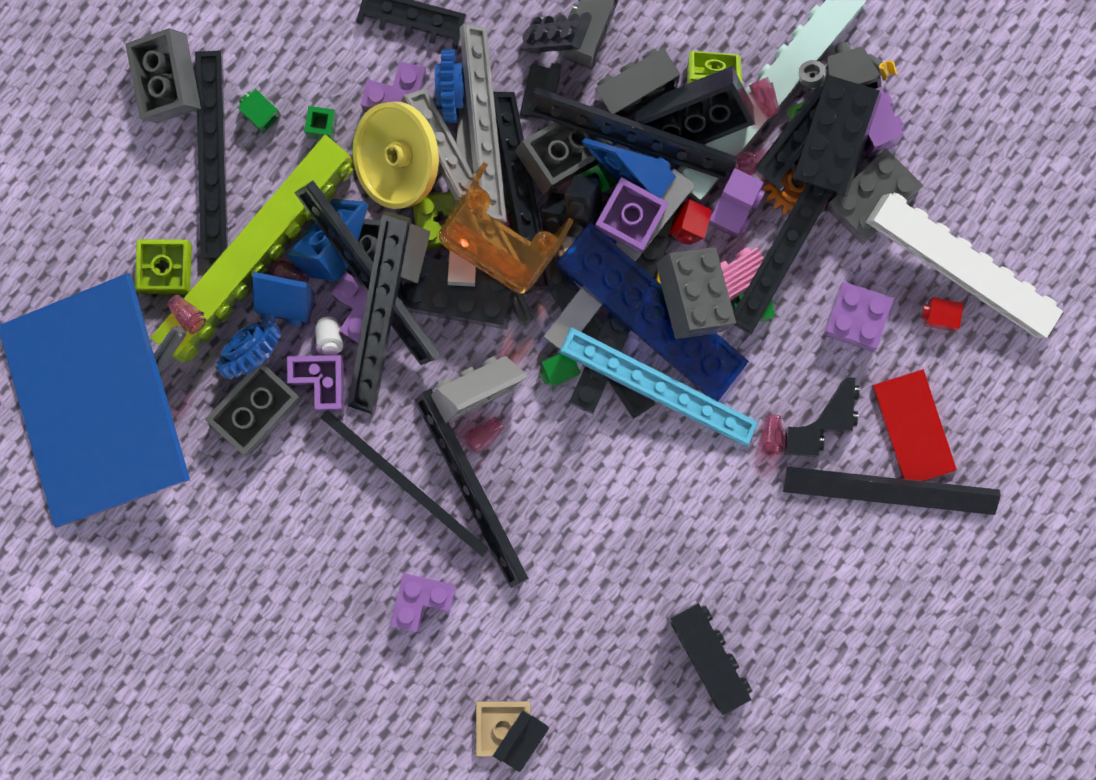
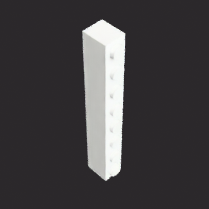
(964, 265)

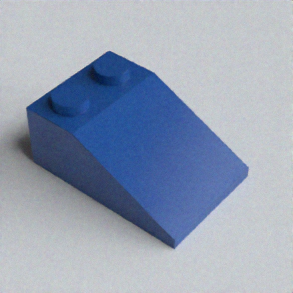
(636, 168)
(314, 251)
(282, 299)

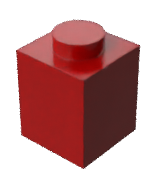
(690, 222)
(942, 314)

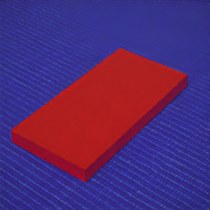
(914, 427)

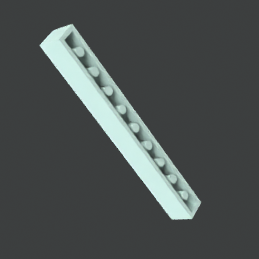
(808, 44)

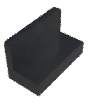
(542, 78)
(521, 741)

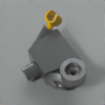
(849, 65)

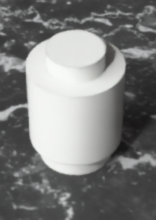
(328, 336)

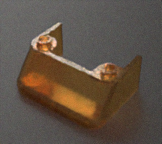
(493, 245)

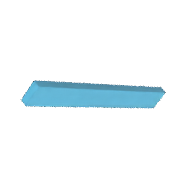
(658, 387)

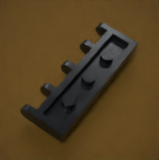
(414, 16)
(556, 34)
(789, 144)

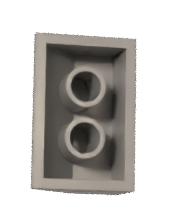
(477, 387)

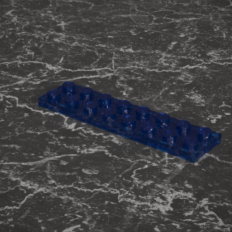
(641, 306)

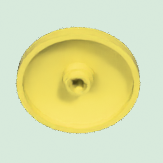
(395, 155)

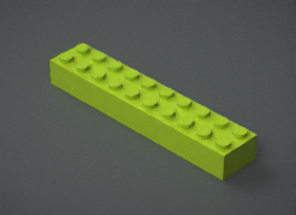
(258, 245)

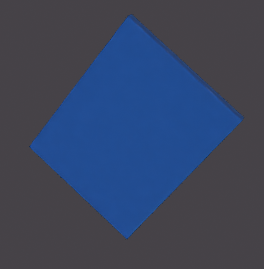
(93, 401)

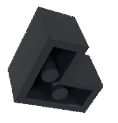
(580, 203)

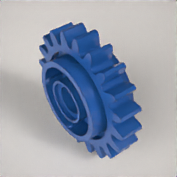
(449, 86)
(248, 349)

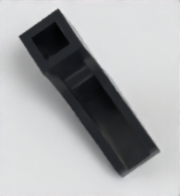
(836, 417)

